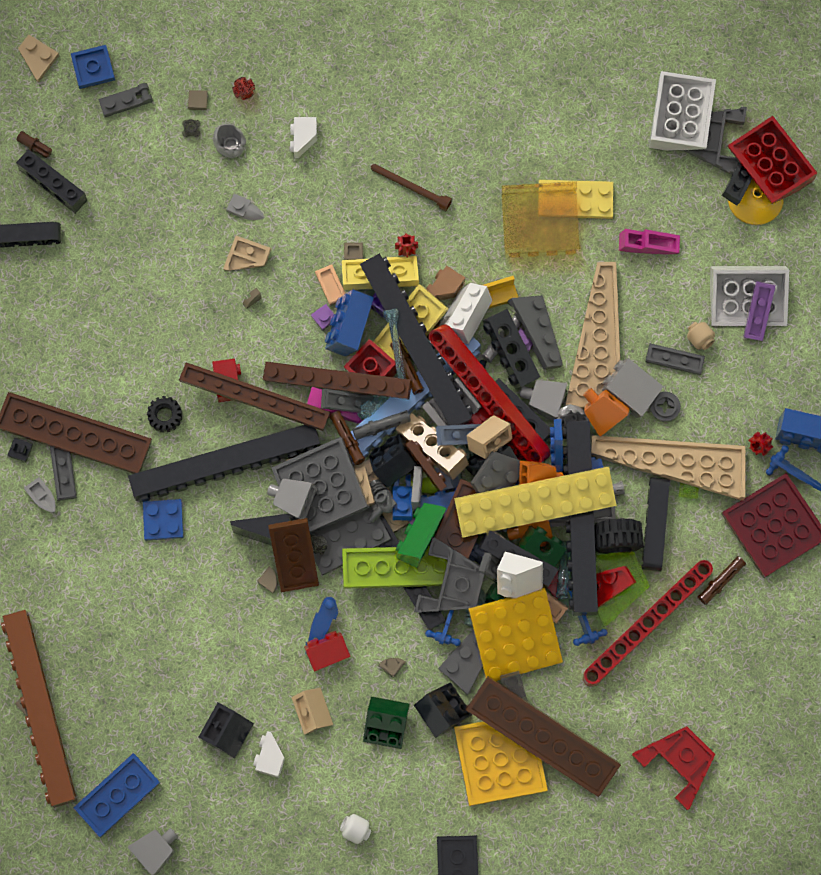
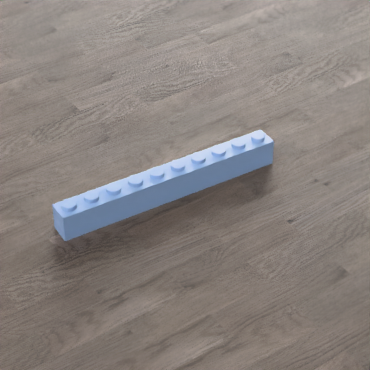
(396, 405)

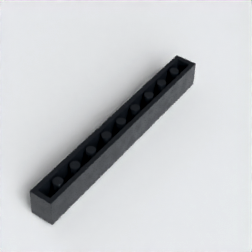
(416, 342)
(223, 462)
(581, 525)

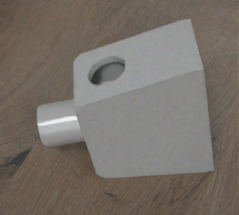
(545, 397)
(293, 496)
(154, 850)

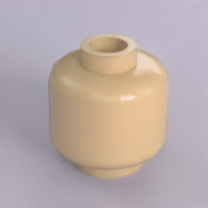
(701, 335)

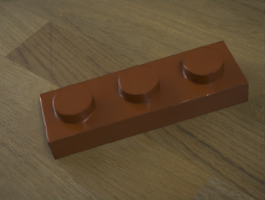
(426, 464)

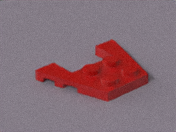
(686, 755)

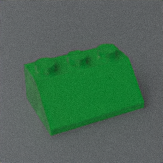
(420, 533)

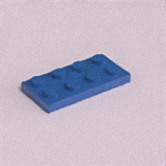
(116, 795)

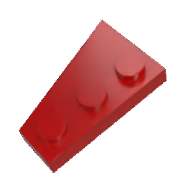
(612, 583)

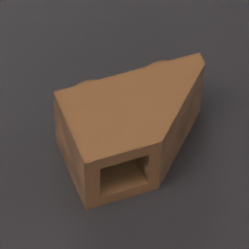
(447, 284)

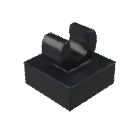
(20, 450)

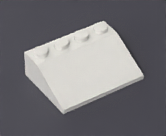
(682, 112)
(733, 290)

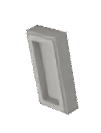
(417, 487)

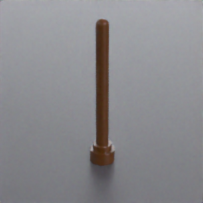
(442, 201)

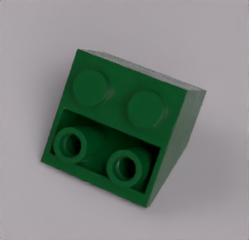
(386, 722)

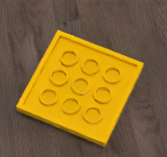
(515, 634)
(496, 766)

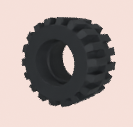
(618, 536)

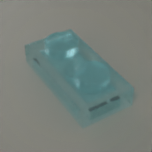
(371, 407)

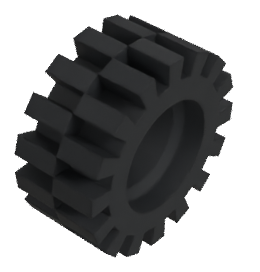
(158, 405)

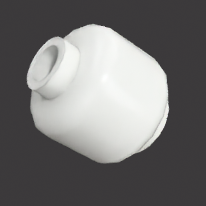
(355, 829)

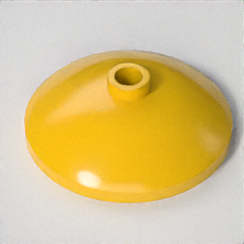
(755, 209)

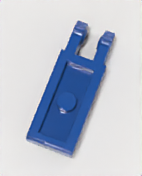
(402, 496)

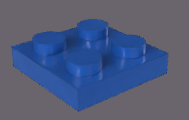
(92, 66)
(556, 445)
(163, 519)

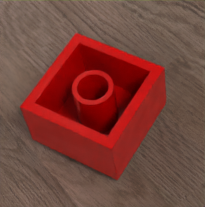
(372, 361)

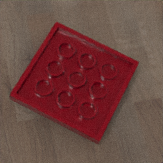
(774, 525)

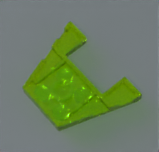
(627, 597)

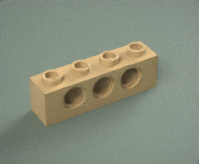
(450, 465)

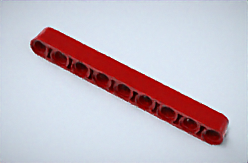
(482, 385)
(653, 615)

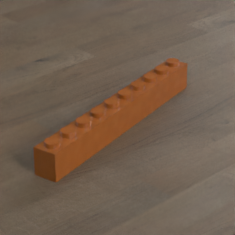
(39, 709)

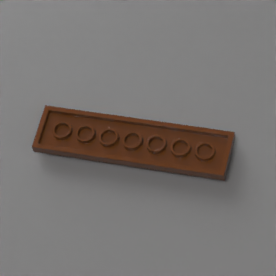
(74, 433)
(543, 736)

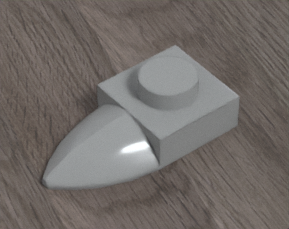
(244, 208)
(41, 495)

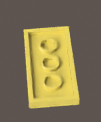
(593, 198)
(404, 268)
(429, 312)

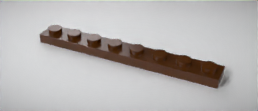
(337, 380)
(254, 396)

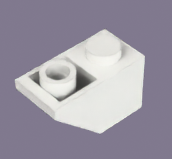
(304, 134)
(270, 758)

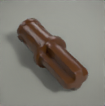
(34, 144)

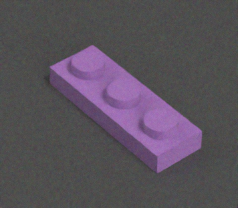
(759, 310)

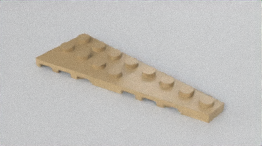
(599, 338)
(701, 465)

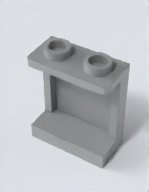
(632, 386)
(435, 413)

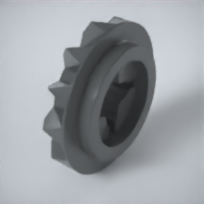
(672, 401)

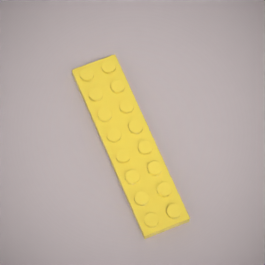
(535, 501)

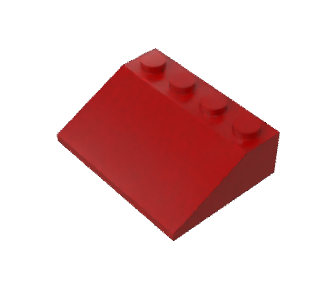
(773, 160)

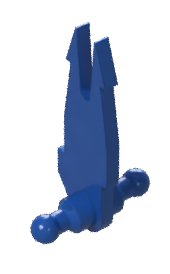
(778, 460)
(323, 619)
(589, 636)
(444, 638)

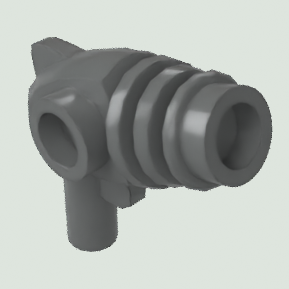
(382, 498)

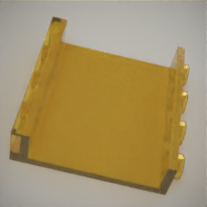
(540, 219)

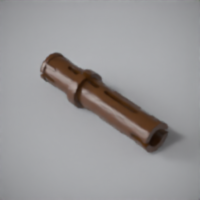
(410, 372)
(350, 442)
(715, 587)

